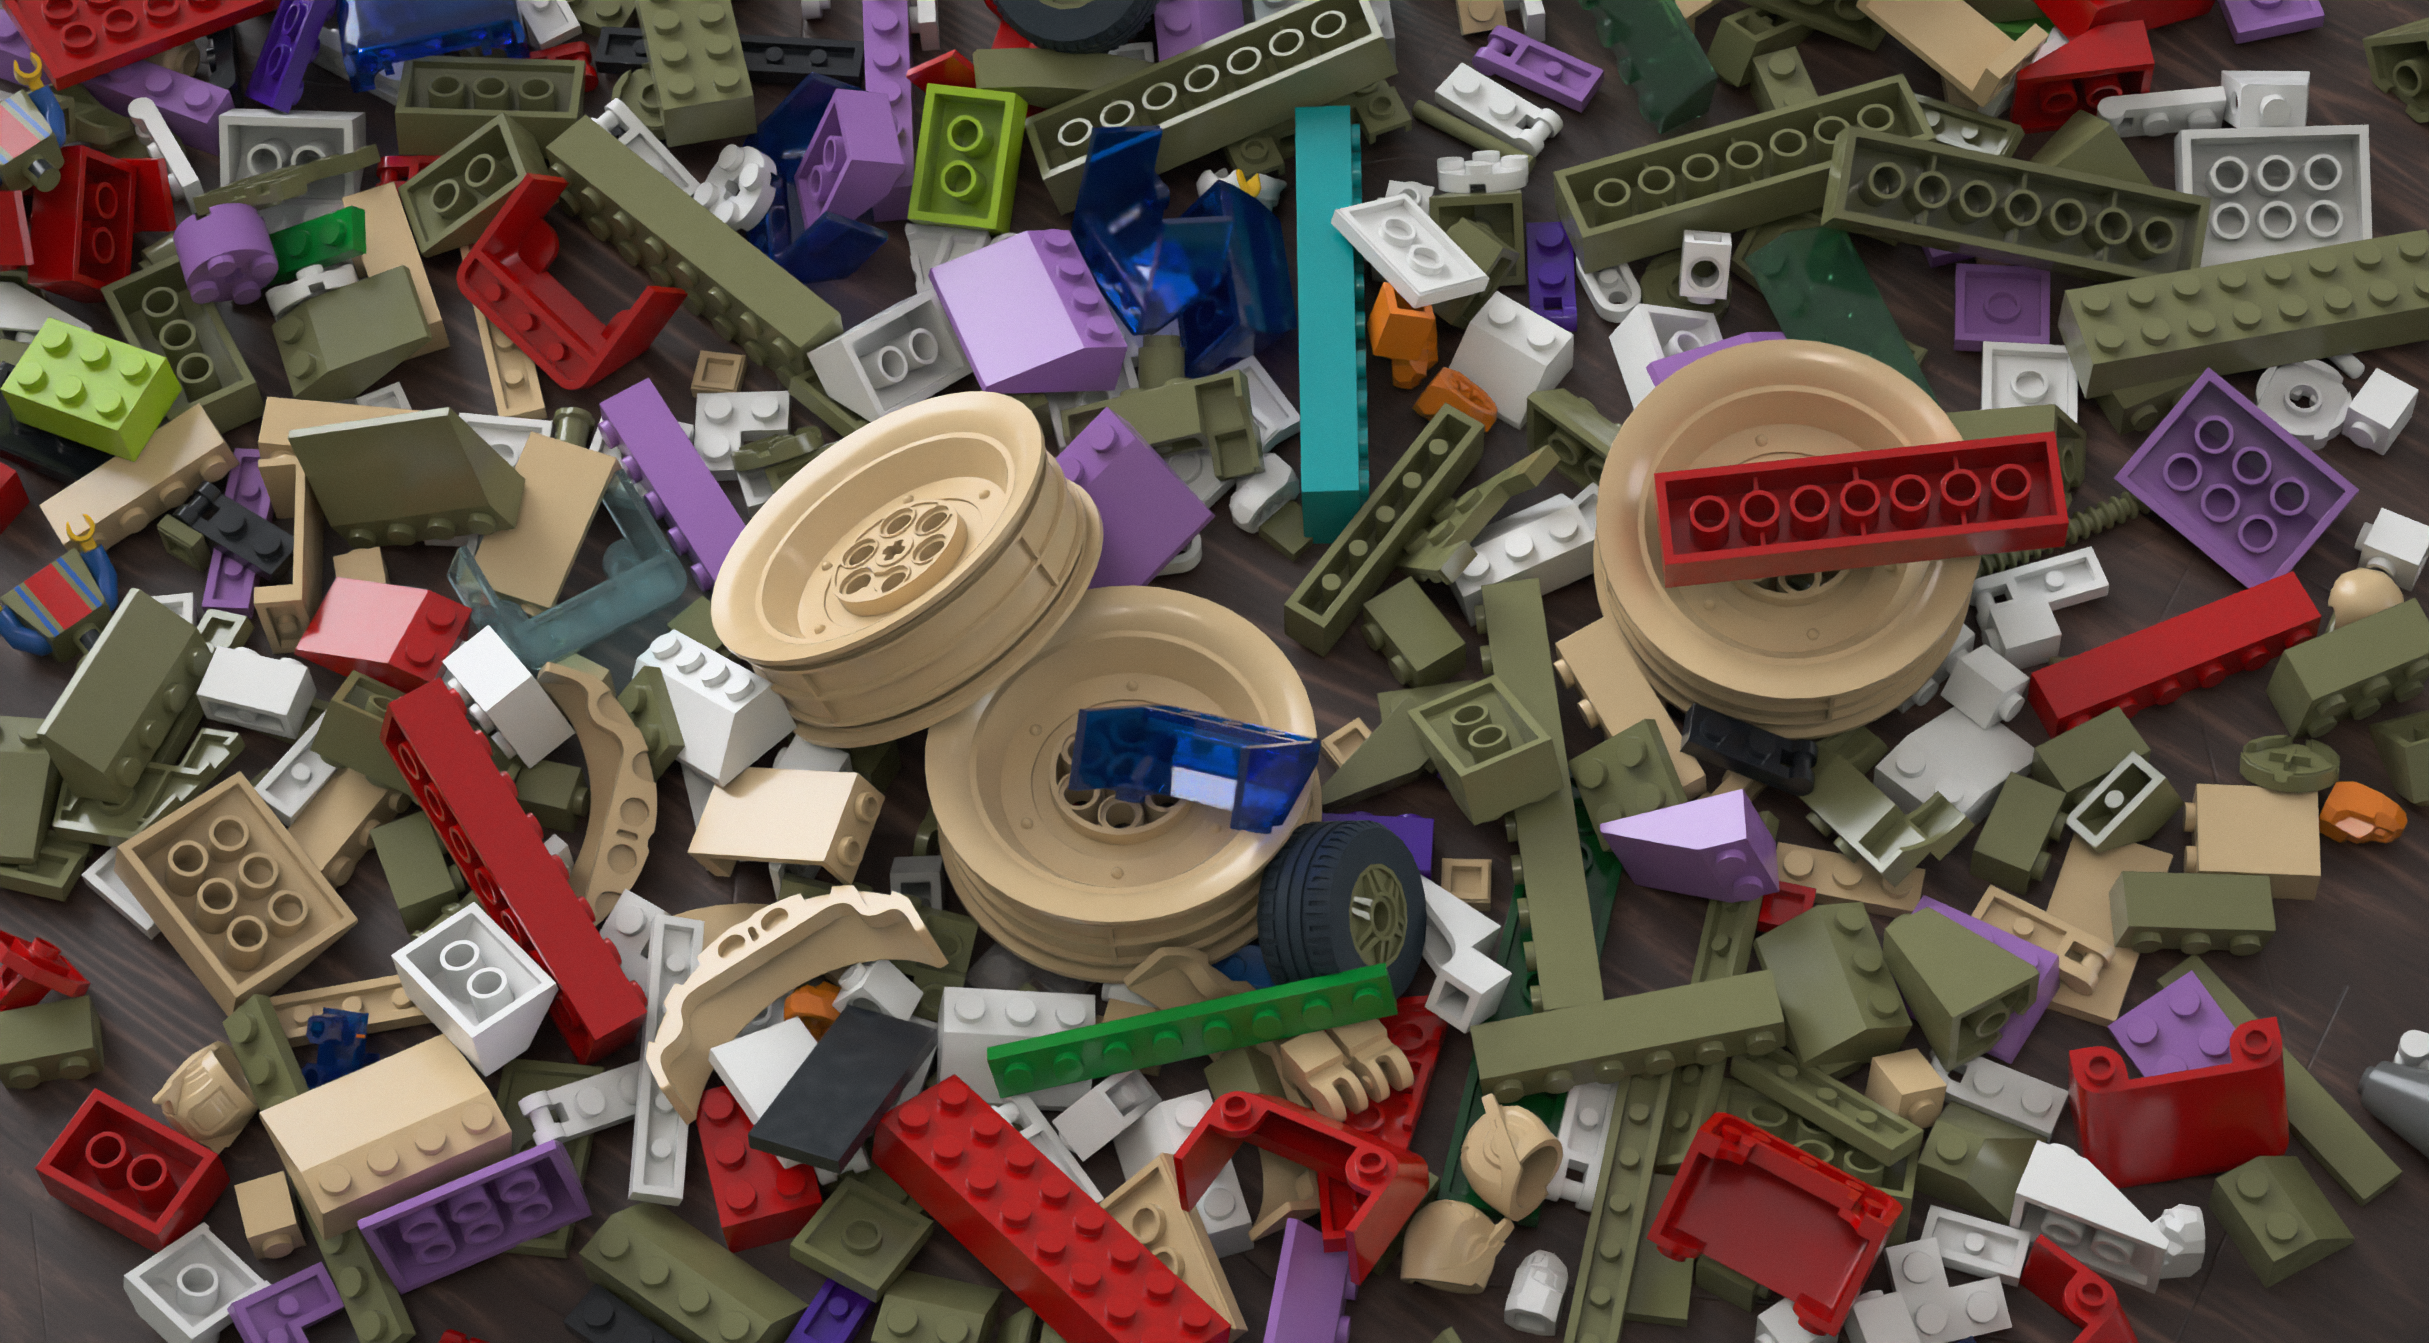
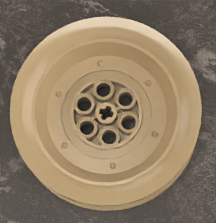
(908, 569)
(1755, 646)
(1057, 875)

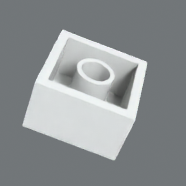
(506, 698)

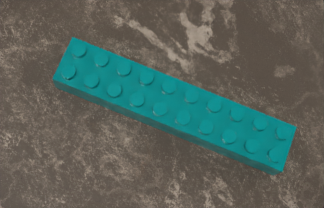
(1330, 324)

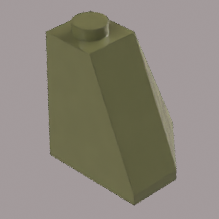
(2401, 65)
(2092, 148)
(2029, 420)
(1956, 983)

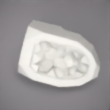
(1263, 493)
(2186, 1232)
(1537, 1294)

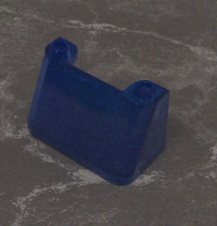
(394, 31)

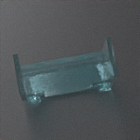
(641, 581)

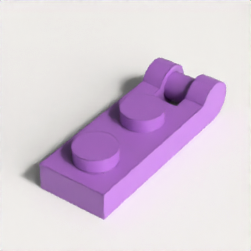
(1539, 68)

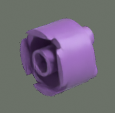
(226, 254)

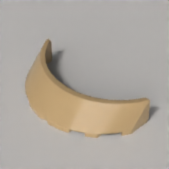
(620, 787)
(766, 960)
(1184, 977)

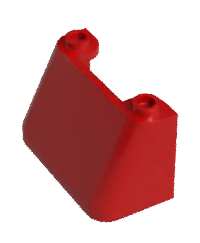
(2181, 1119)
(1776, 1219)

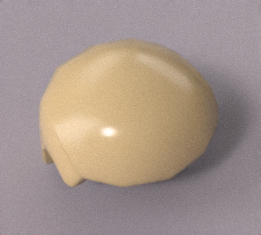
(2362, 594)

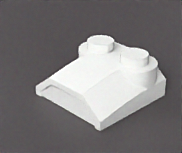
(190, 1286)

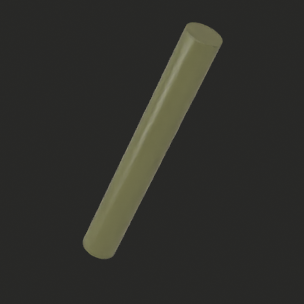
(1465, 131)

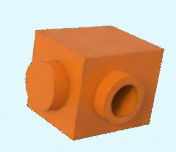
(1398, 328)

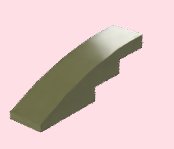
(1049, 76)

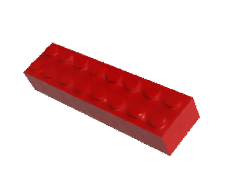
(1860, 509)
(511, 868)
(1035, 1224)

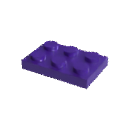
(288, 51)

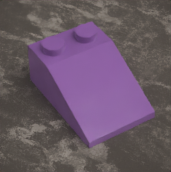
(850, 157)
(1699, 849)

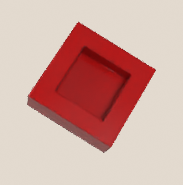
(1784, 905)

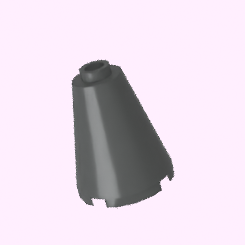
(2399, 1099)

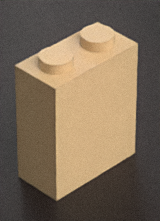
(2255, 834)

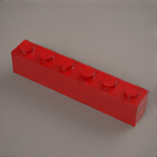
(2175, 655)

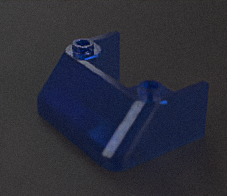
(833, 243)
(1140, 262)
(1193, 759)

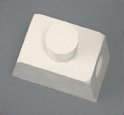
(2266, 98)

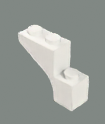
(1458, 952)

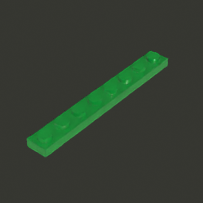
(1192, 1030)

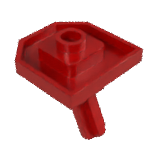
(34, 969)

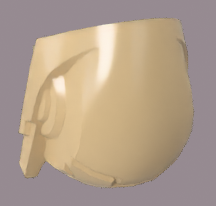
(208, 1097)
(1510, 1158)
(1452, 1247)

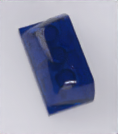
(1255, 298)

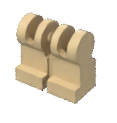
(1327, 1062)

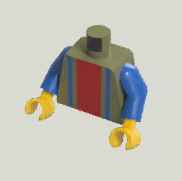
(31, 134)
(64, 603)

